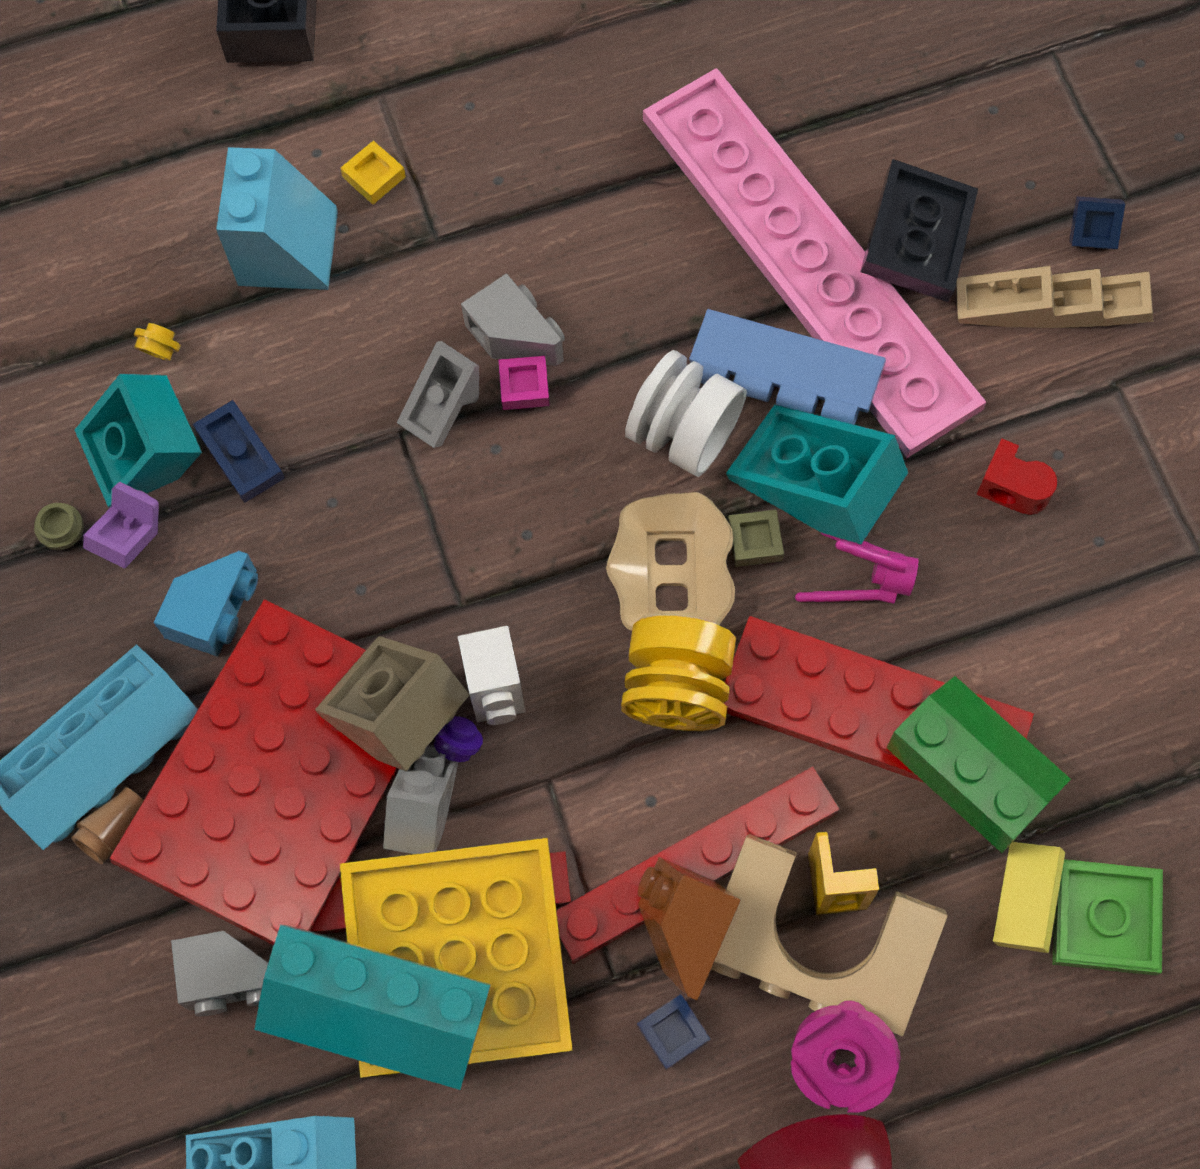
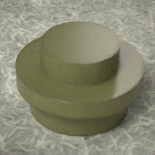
(58, 526)

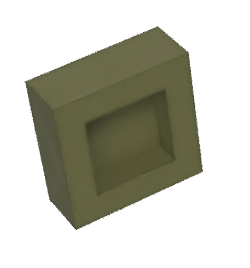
(756, 538)

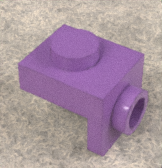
(124, 527)

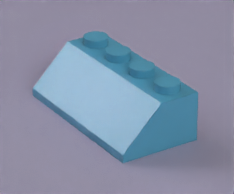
(92, 747)

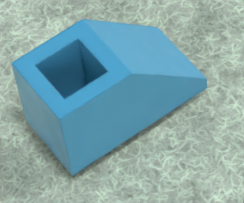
(205, 603)

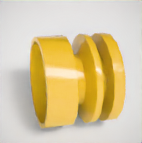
(678, 673)

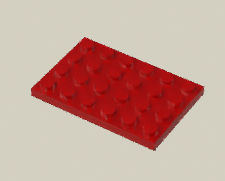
(260, 786)

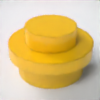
(156, 341)

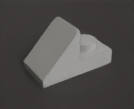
(439, 393)

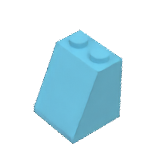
(274, 222)

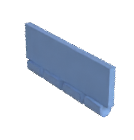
(795, 363)

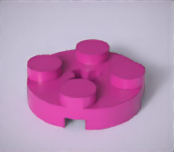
(851, 1029)

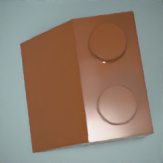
(685, 921)

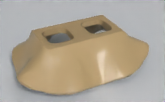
(704, 575)

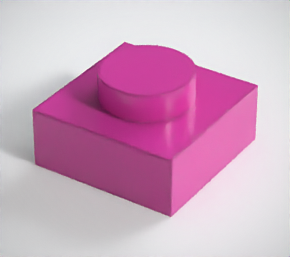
(523, 382)

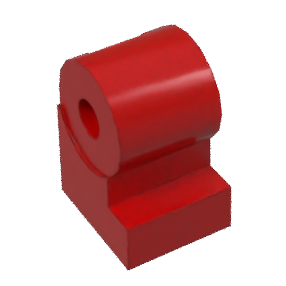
(1017, 483)

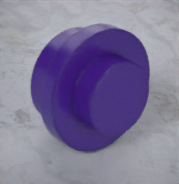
(458, 740)

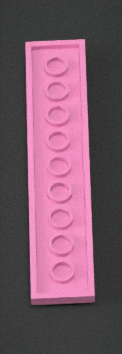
(811, 257)

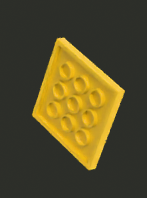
(475, 916)

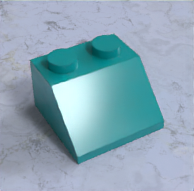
(137, 435)

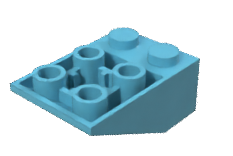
(285, 1144)

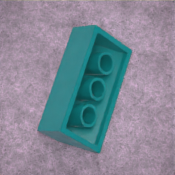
(370, 1006)

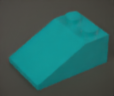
(821, 471)

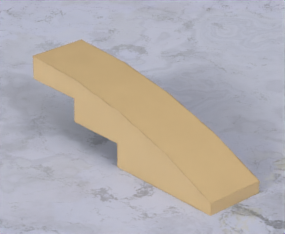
(1054, 301)

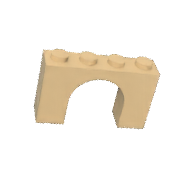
(882, 983)

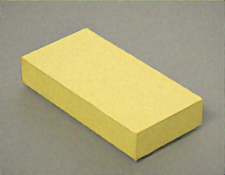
(1029, 897)

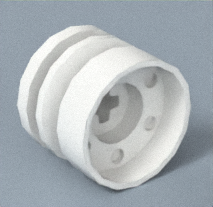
(678, 409)

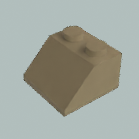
(394, 701)

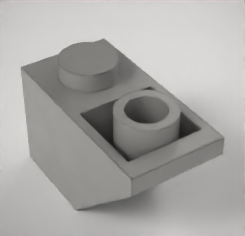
(509, 325)
(419, 804)
(215, 972)

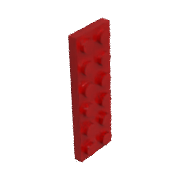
(831, 694)

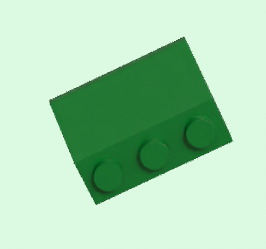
(977, 763)

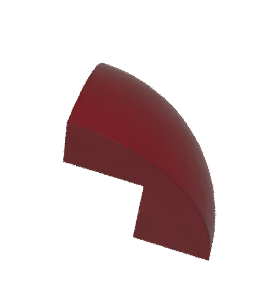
(823, 1143)

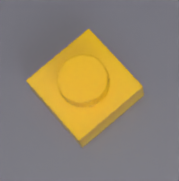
(373, 172)

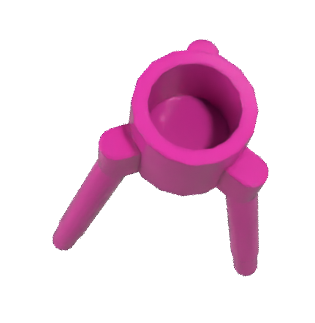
(891, 571)

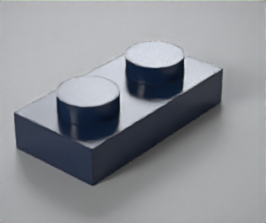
(238, 451)

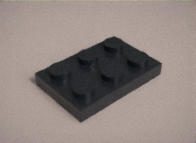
(919, 230)

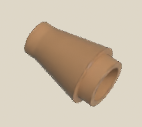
(105, 827)

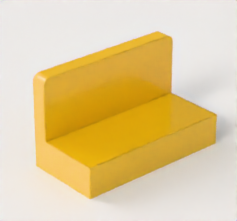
(838, 890)

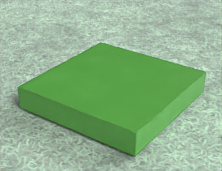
(1109, 918)

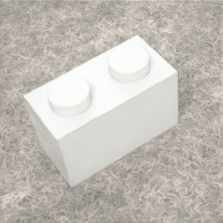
(492, 675)

